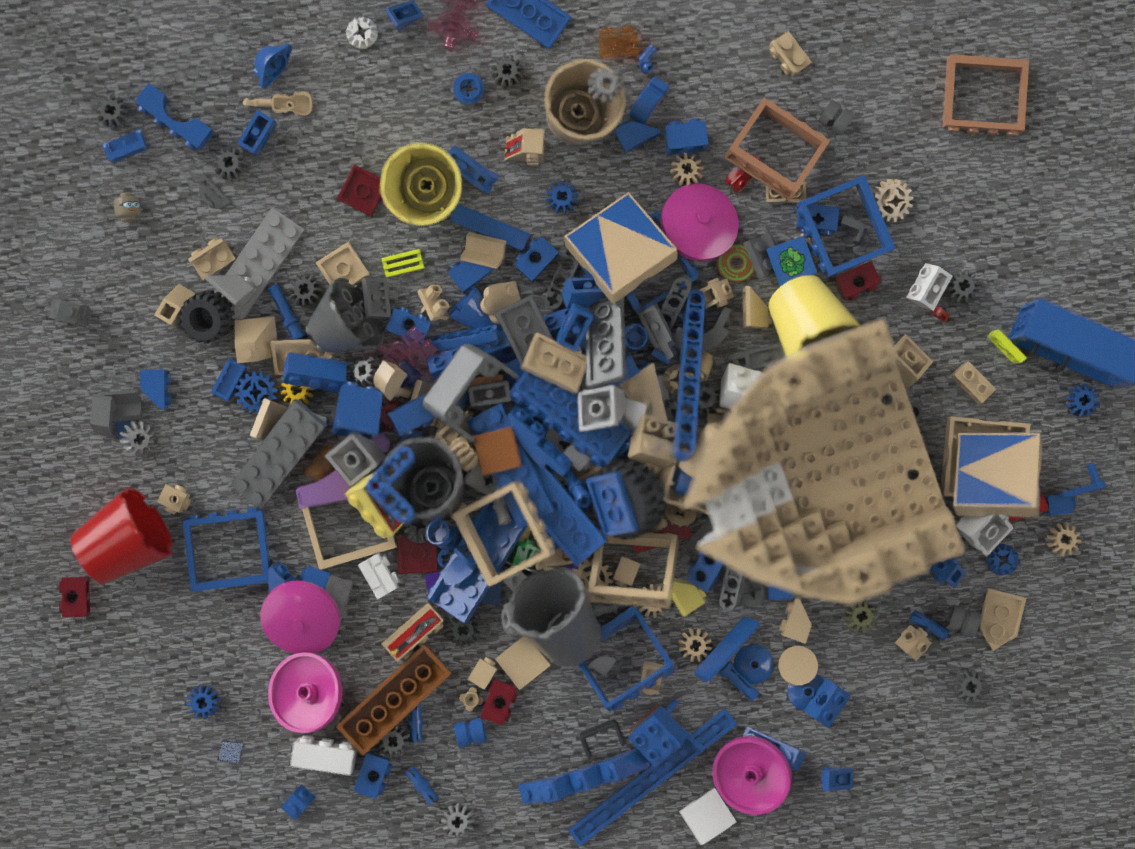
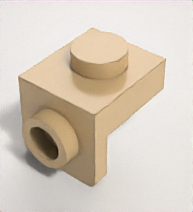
(648, 669)

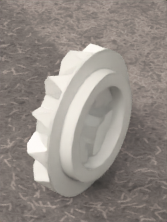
(370, 35)

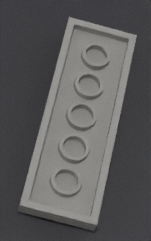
(264, 255)

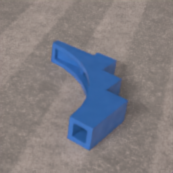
(584, 778)

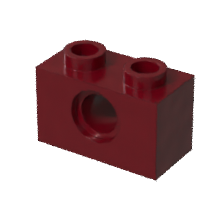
(865, 272)
(81, 586)
(491, 711)

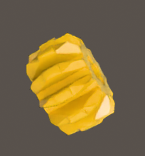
(300, 396)

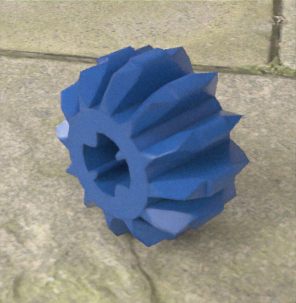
(562, 190)
(1079, 393)
(209, 698)

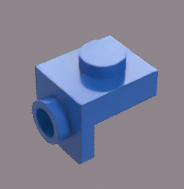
(298, 802)

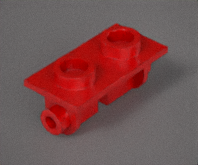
(738, 179)

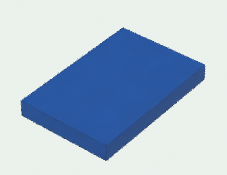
(612, 504)

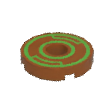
(733, 274)

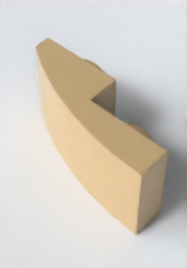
(774, 197)

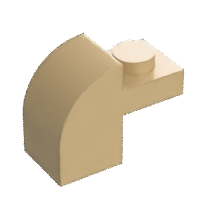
(389, 380)

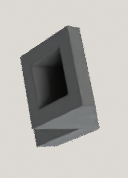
(101, 415)

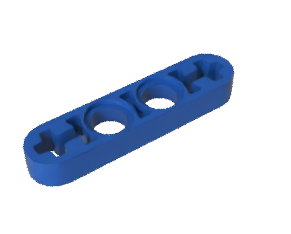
(470, 336)

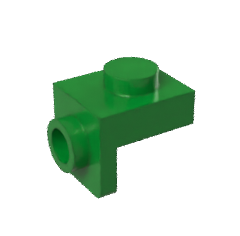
(524, 551)

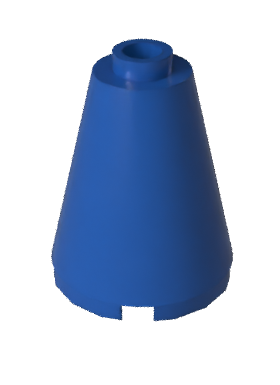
(469, 313)

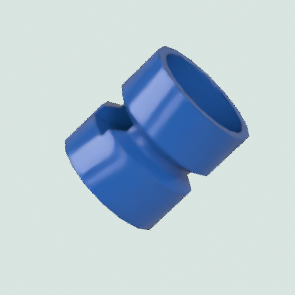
(635, 337)
(443, 534)
(470, 733)

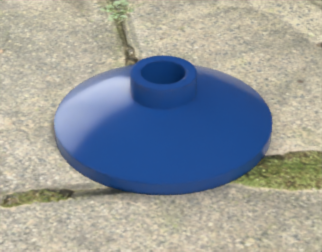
(747, 656)
(797, 693)

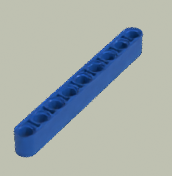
(689, 383)

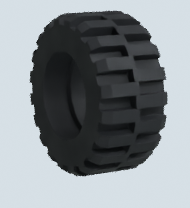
(644, 492)

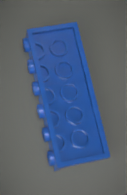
(560, 412)
(499, 542)

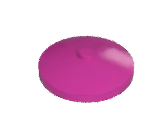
(699, 222)
(300, 617)
(305, 692)
(752, 775)

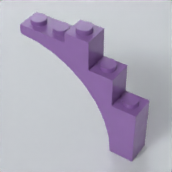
(332, 487)

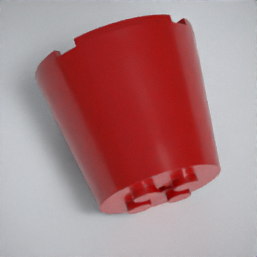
(121, 538)

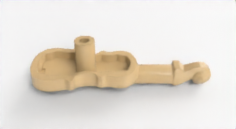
(300, 103)

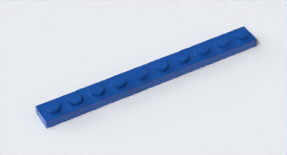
(649, 779)

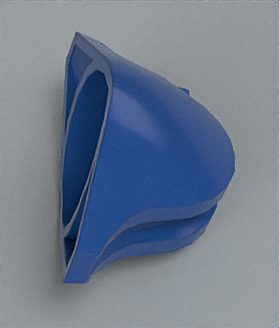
(271, 63)

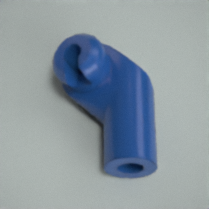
(645, 59)

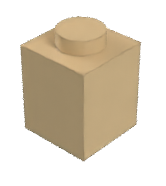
(626, 572)
(483, 672)

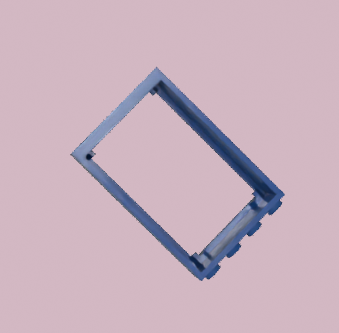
(1092, 347)

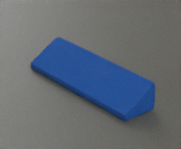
(490, 227)
(726, 649)

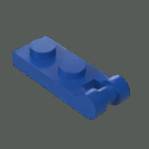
(472, 170)

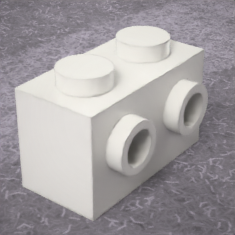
(929, 286)

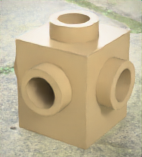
(717, 293)
(167, 498)
(913, 642)

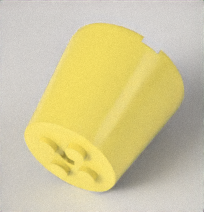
(404, 182)
(807, 313)

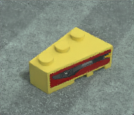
(371, 509)

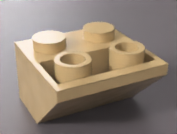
(653, 441)

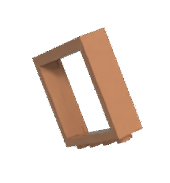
(974, 127)
(763, 172)

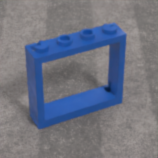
(875, 217)
(690, 270)
(214, 518)
(632, 693)

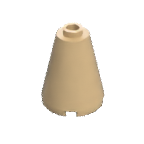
(702, 440)

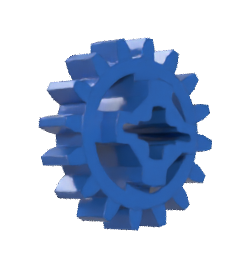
(255, 382)

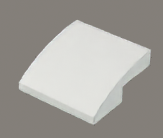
(707, 816)

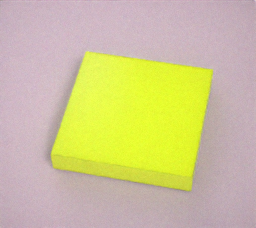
(1006, 347)

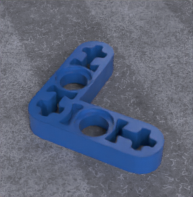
(385, 488)

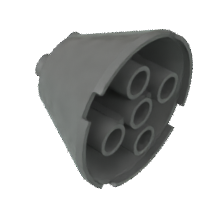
(341, 321)

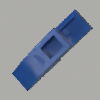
(532, 439)

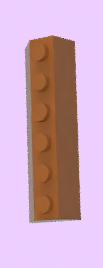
(394, 699)

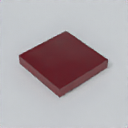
(361, 191)
(416, 556)

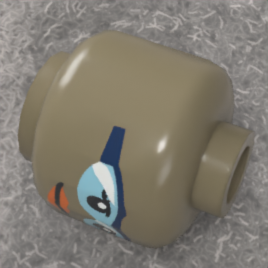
(127, 207)

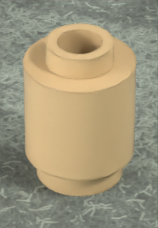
(706, 365)

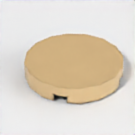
(798, 665)

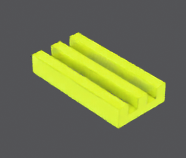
(402, 255)

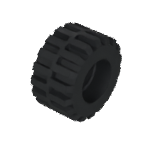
(193, 320)

